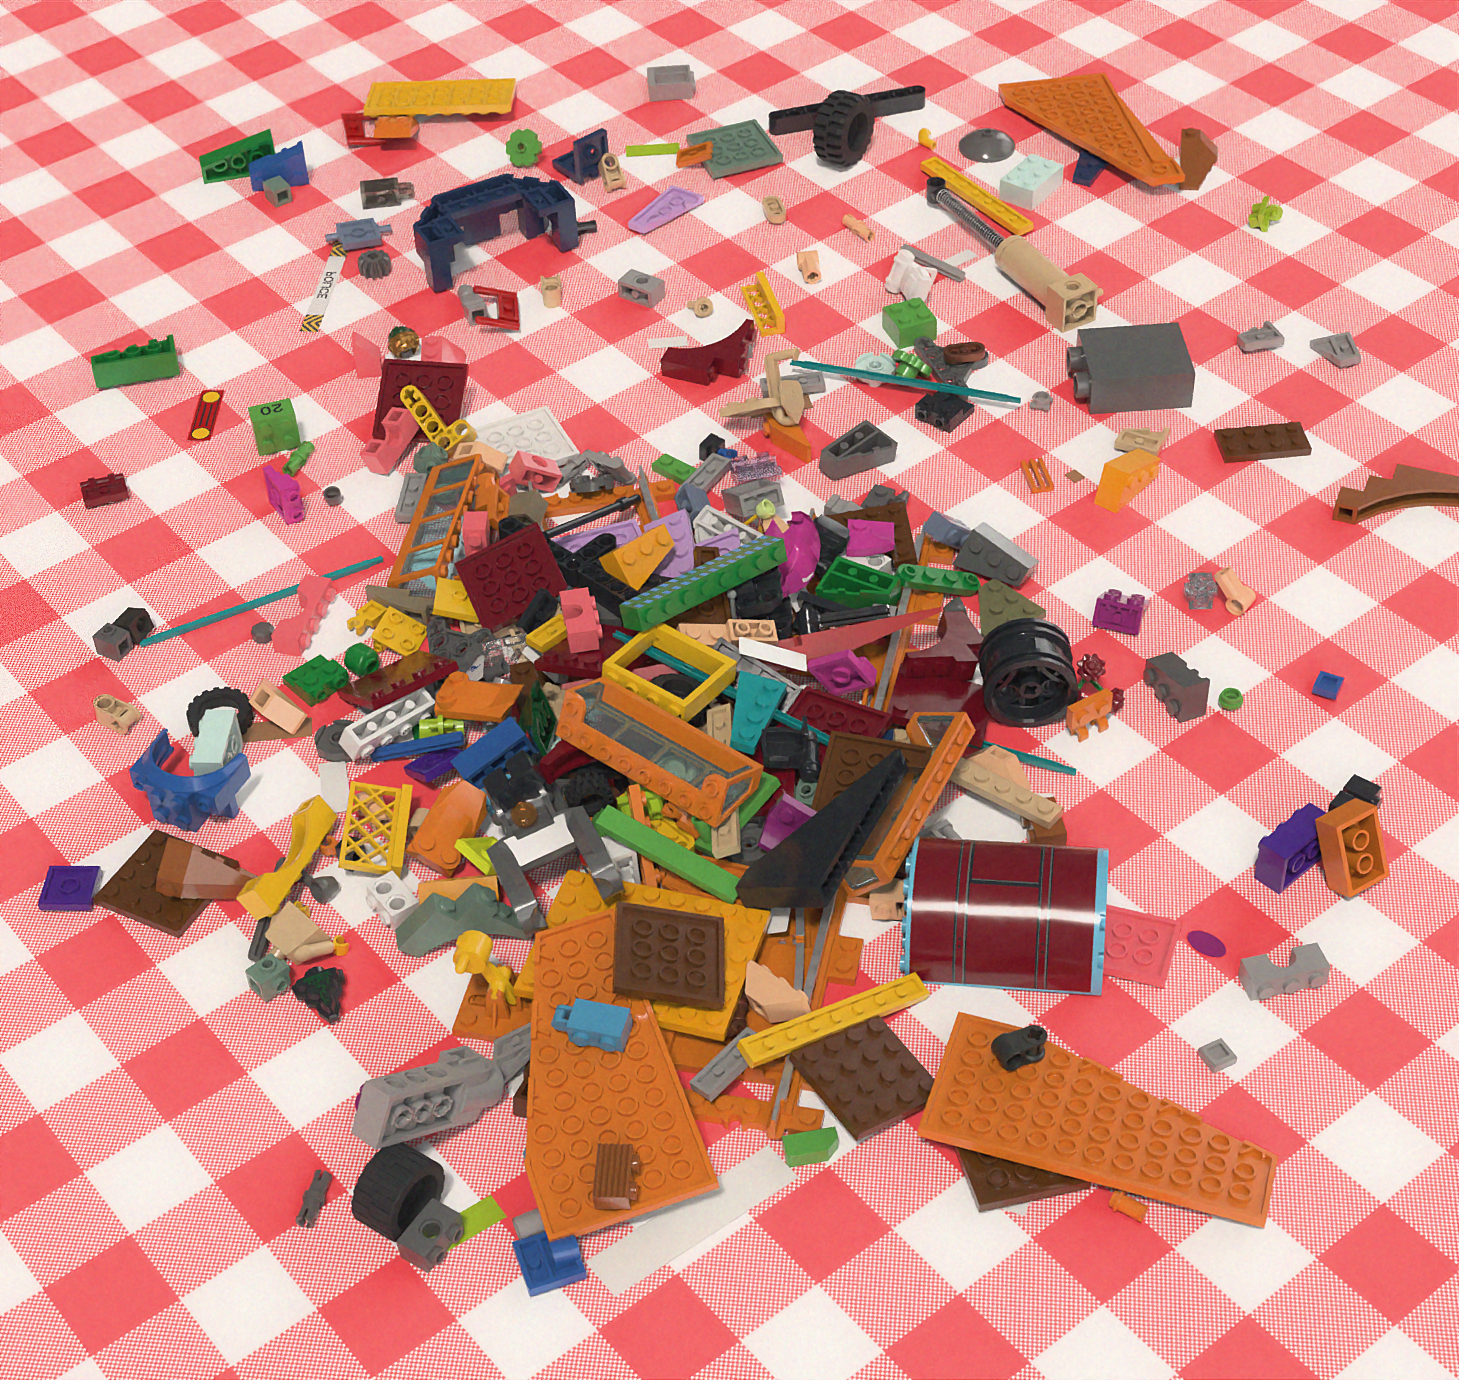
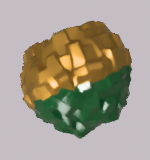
(402, 340)

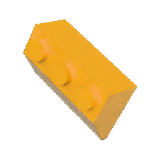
(455, 887)

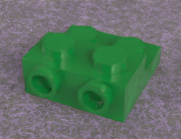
(316, 679)

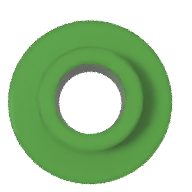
(1230, 698)

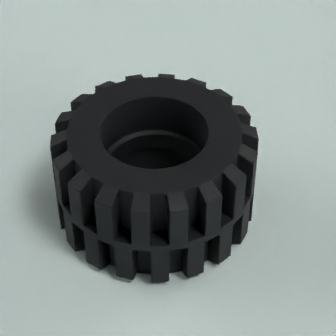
(681, 686)

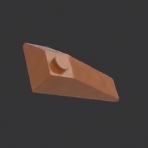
(1196, 157)
(194, 875)

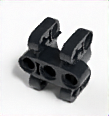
(763, 598)

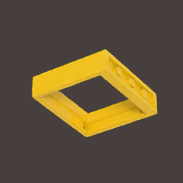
(717, 665)

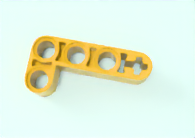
(432, 419)

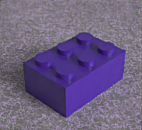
(1289, 850)

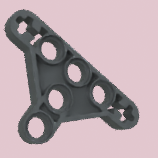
(955, 372)
(453, 643)

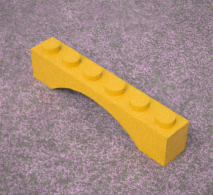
(309, 826)

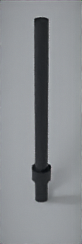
(621, 504)

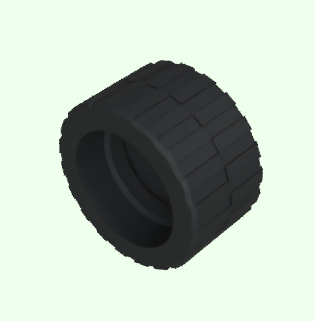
(396, 1189)

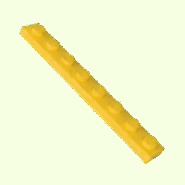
(977, 196)
(831, 1019)

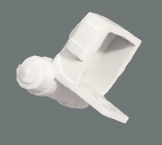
(909, 277)

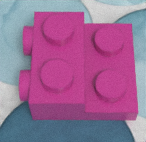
(284, 495)
(843, 672)

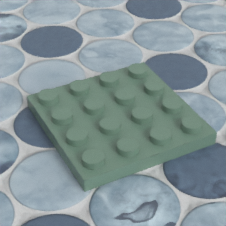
(737, 148)

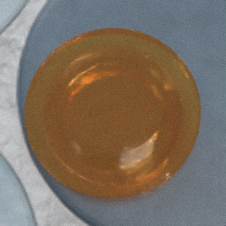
(524, 814)

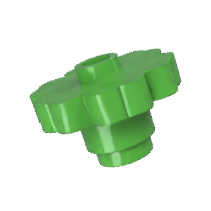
(524, 147)
(910, 365)

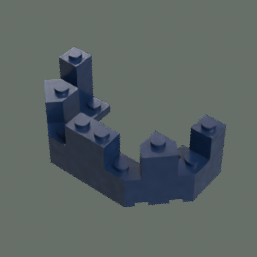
(473, 213)

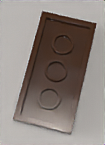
(1262, 442)

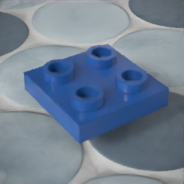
(547, 1263)

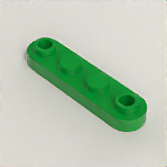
(938, 580)

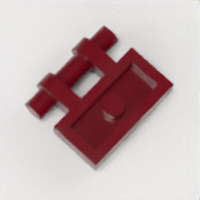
(104, 490)

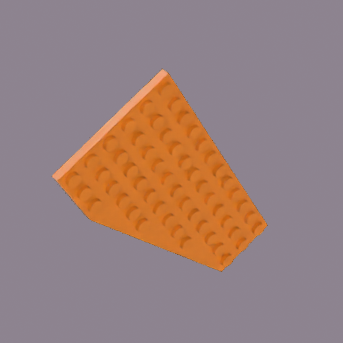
(601, 1096)
(1091, 1127)

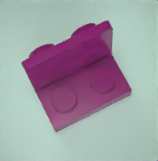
(1120, 611)
(782, 820)

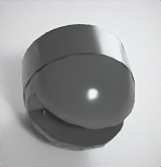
(332, 495)

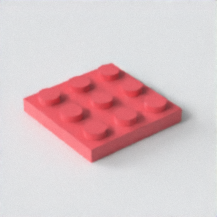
(1139, 945)

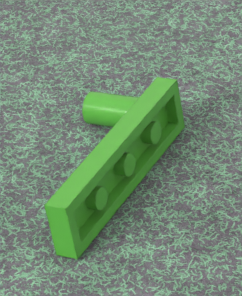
(767, 786)

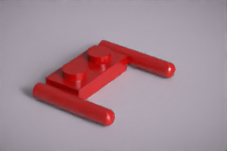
(354, 130)
(506, 308)

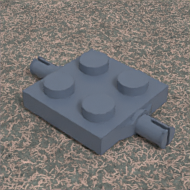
(358, 233)

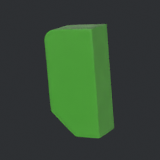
(810, 1146)

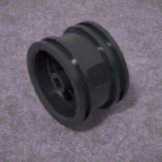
(1027, 673)

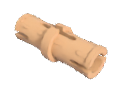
(858, 227)

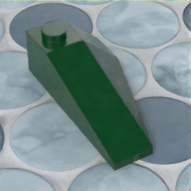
(538, 720)

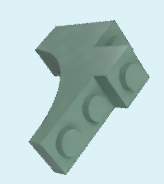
(444, 920)

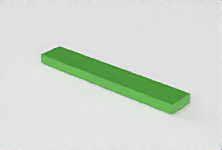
(668, 854)

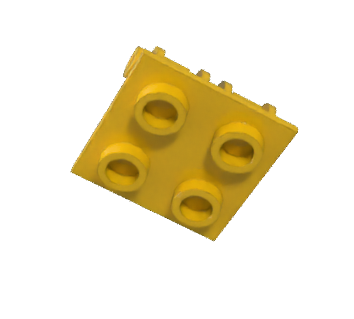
(398, 633)

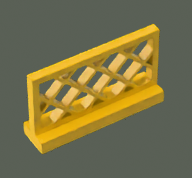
(396, 836)

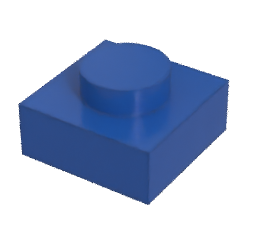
(1328, 685)

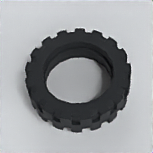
(220, 698)

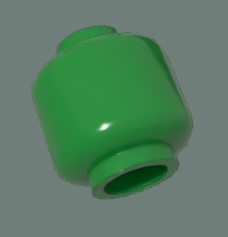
(361, 659)

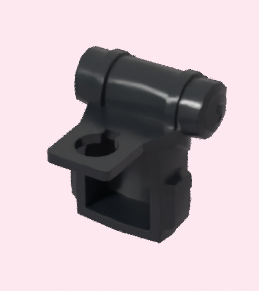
(833, 541)
(792, 749)

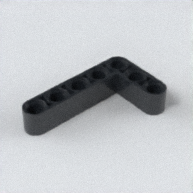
(566, 560)
(605, 587)

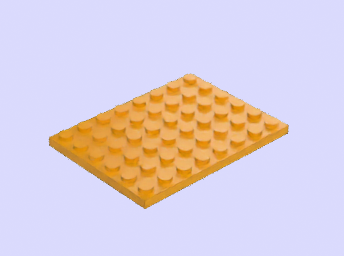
(742, 939)

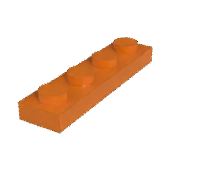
(636, 801)

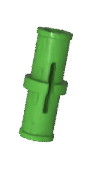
(298, 458)

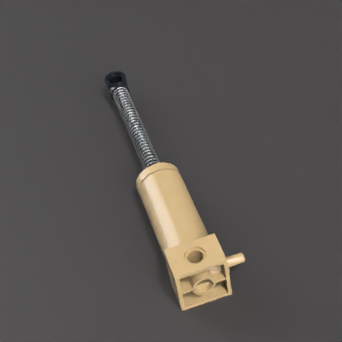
(1067, 298)

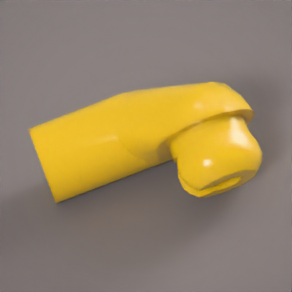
(924, 139)

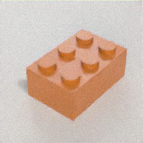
(1352, 847)

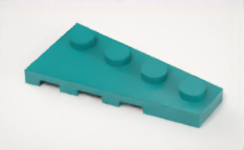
(754, 709)

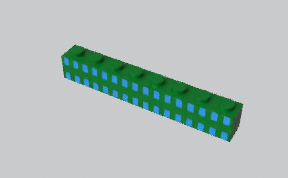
(703, 583)

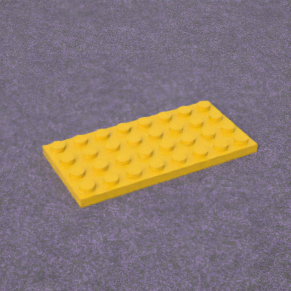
(440, 97)

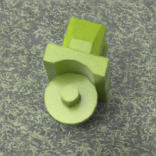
(1264, 214)
(440, 726)
(654, 804)

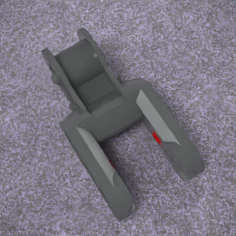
(543, 842)

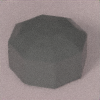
(262, 632)

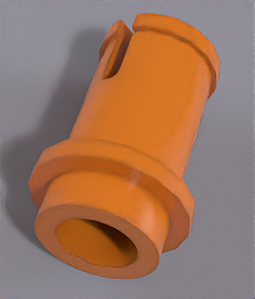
(1128, 1205)

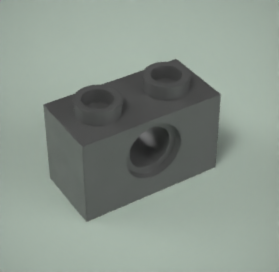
(433, 1220)

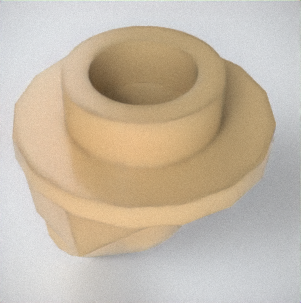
(702, 306)

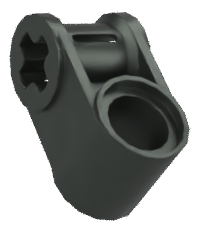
(1017, 1049)

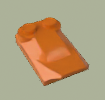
(396, 127)
(475, 699)
(453, 816)

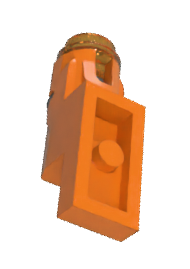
(491, 496)

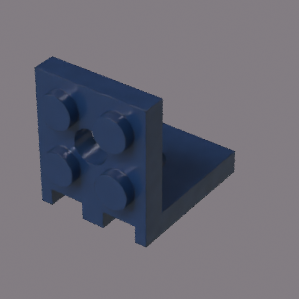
(581, 161)

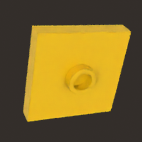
(453, 601)

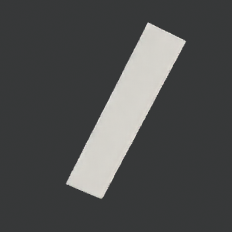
(690, 1221)

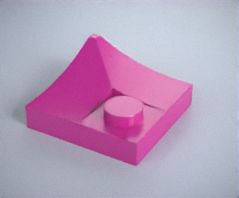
(869, 538)

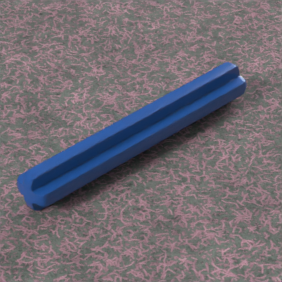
(418, 746)

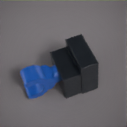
(716, 445)

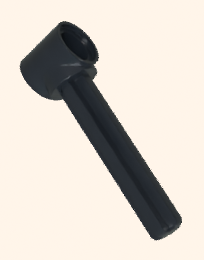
(812, 621)

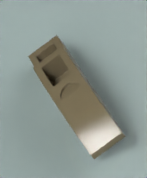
(403, 601)

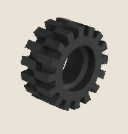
(585, 786)

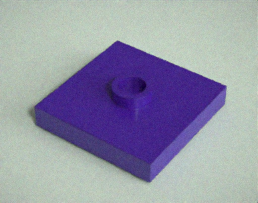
(432, 764)
(70, 888)

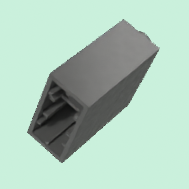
(1132, 368)

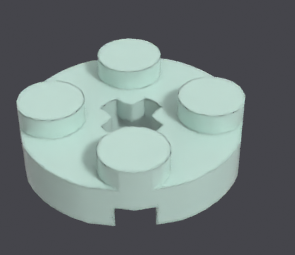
(879, 364)

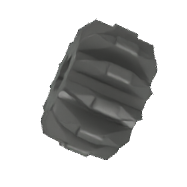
(374, 264)

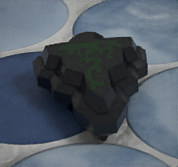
(321, 990)

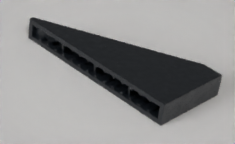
(818, 854)

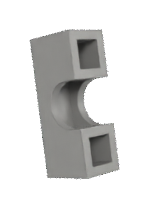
(1264, 979)

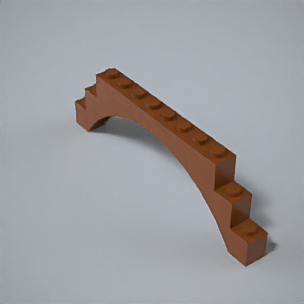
(1407, 489)

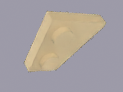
(1142, 438)

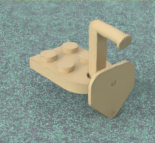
(782, 394)

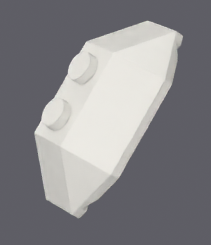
(713, 522)

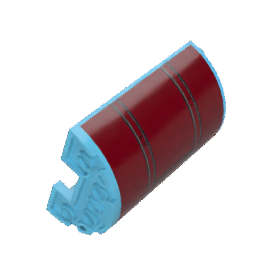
(1005, 915)

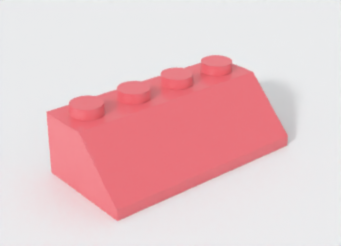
(441, 350)

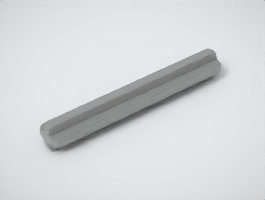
(932, 262)

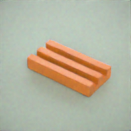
(694, 154)
(1044, 472)

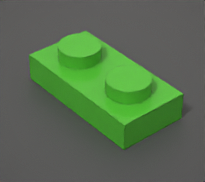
(672, 468)

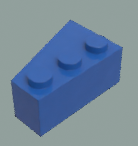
(287, 163)
(492, 752)

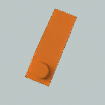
(787, 437)

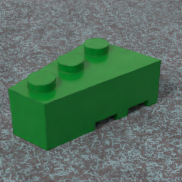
(858, 585)

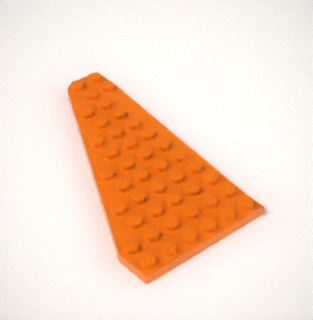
(1096, 119)

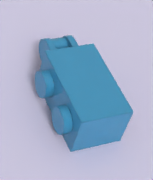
(594, 1024)

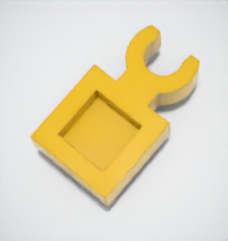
(367, 615)

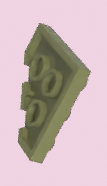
(1002, 604)

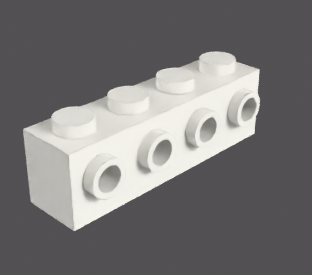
(386, 723)

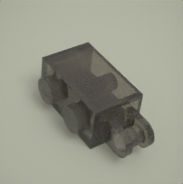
(385, 192)

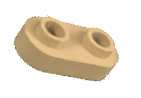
(774, 209)

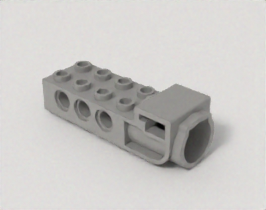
(427, 1098)

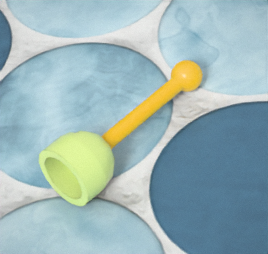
(764, 510)

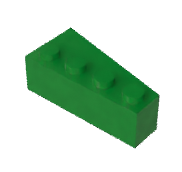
(233, 159)
(136, 363)

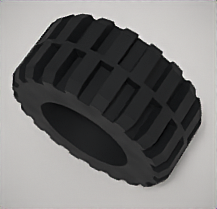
(843, 128)

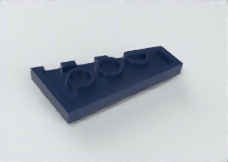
(1088, 168)

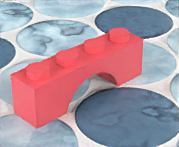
(295, 634)

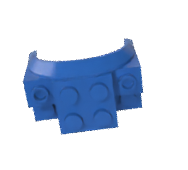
(187, 799)

